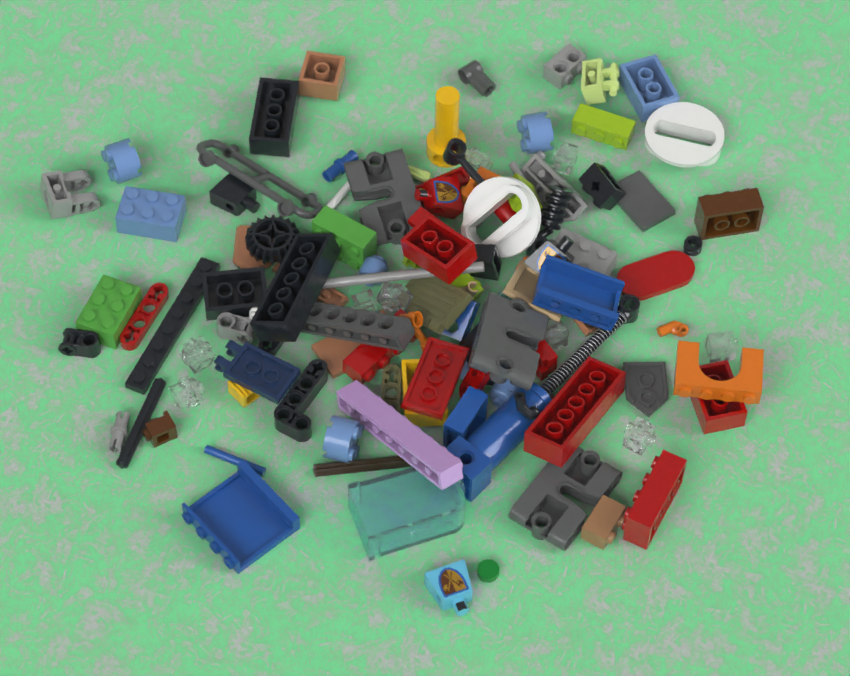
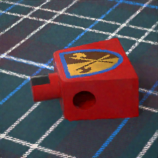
(441, 196)

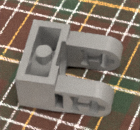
(56, 193)

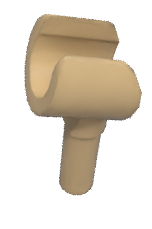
(471, 284)

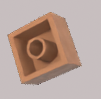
(322, 75)

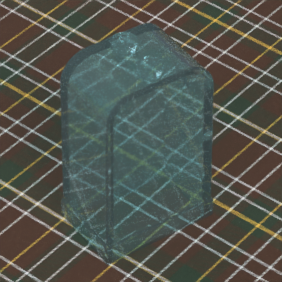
(404, 511)

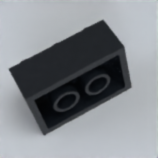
(233, 291)

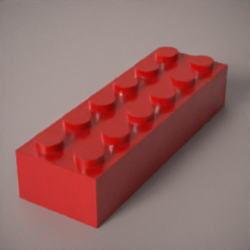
(574, 411)

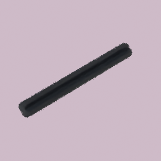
(143, 417)

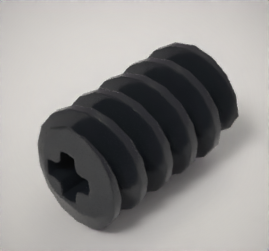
(555, 206)

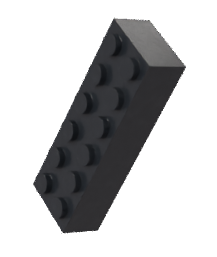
(295, 287)

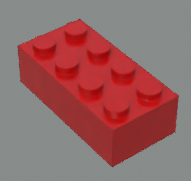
(653, 499)

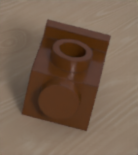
(160, 430)

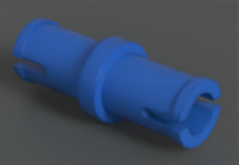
(338, 166)

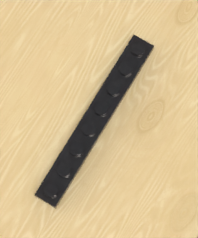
(170, 329)

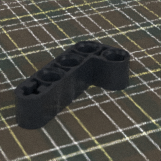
(315, 378)

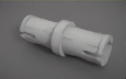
(118, 432)

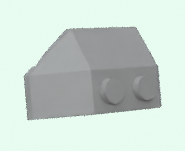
(541, 175)

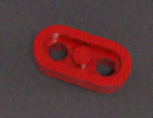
(474, 379)

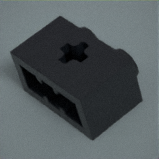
(601, 186)

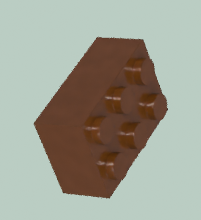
(728, 213)

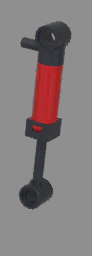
(505, 211)

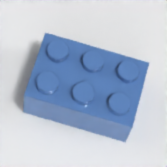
(647, 85)
(151, 214)

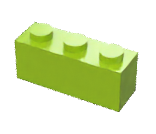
(603, 126)

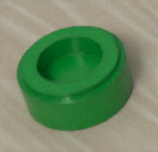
(487, 570)

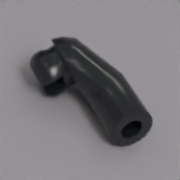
(522, 408)

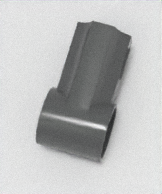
(475, 76)

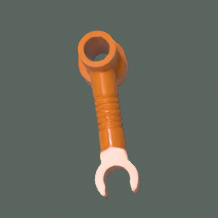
(416, 320)

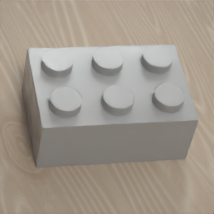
(589, 253)

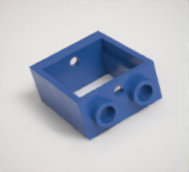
(466, 416)

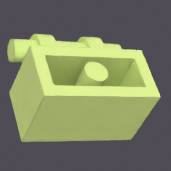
(595, 83)

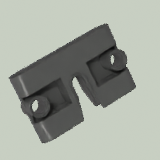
(387, 179)
(508, 341)
(545, 505)

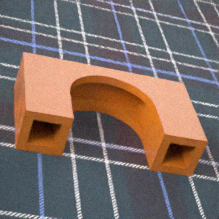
(692, 382)

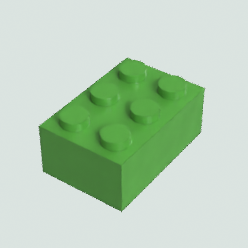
(353, 238)
(109, 309)

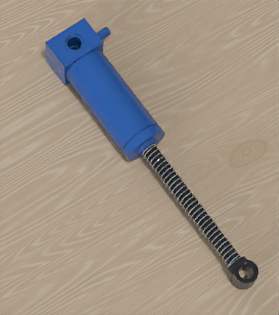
(507, 427)

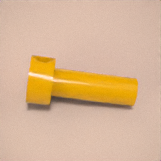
(446, 125)

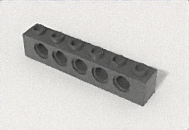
(359, 326)

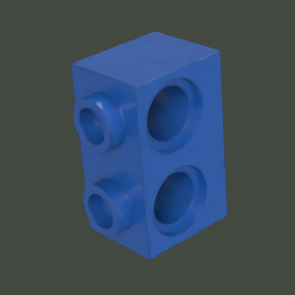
(464, 322)

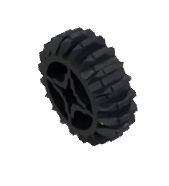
(260, 238)

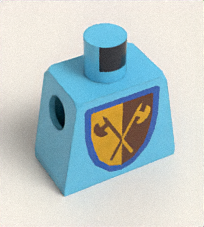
(450, 587)

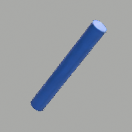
(232, 459)

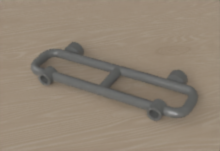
(285, 206)

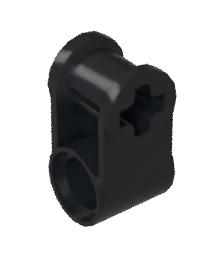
(79, 343)

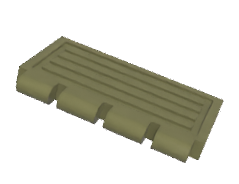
(437, 302)

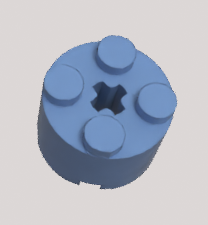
(535, 132)
(122, 161)
(342, 439)

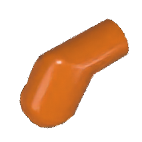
(673, 327)

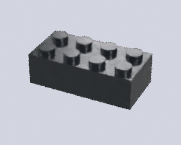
(274, 117)

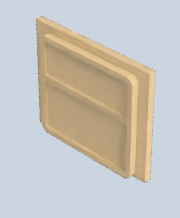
(523, 286)

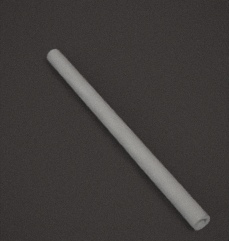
(391, 276)

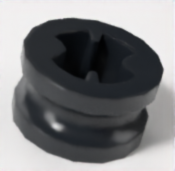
(692, 240)

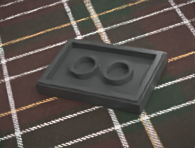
(643, 202)

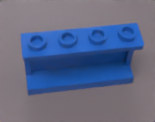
(578, 293)

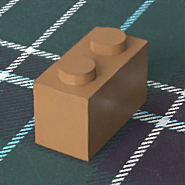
(603, 522)

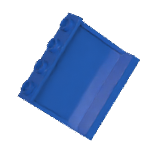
(242, 518)

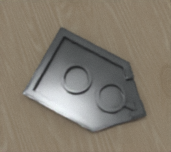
(646, 385)

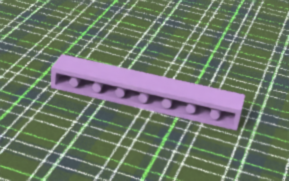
(400, 435)

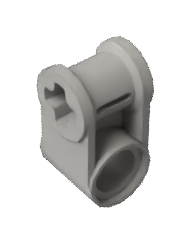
(237, 328)

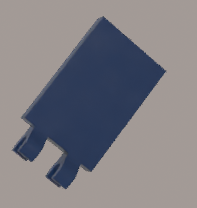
(257, 370)

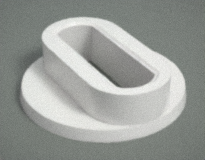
(687, 122)
(515, 234)

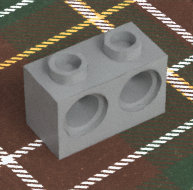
(564, 66)

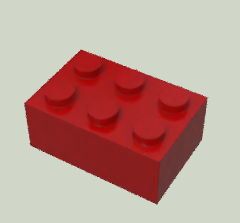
(438, 249)
(718, 414)

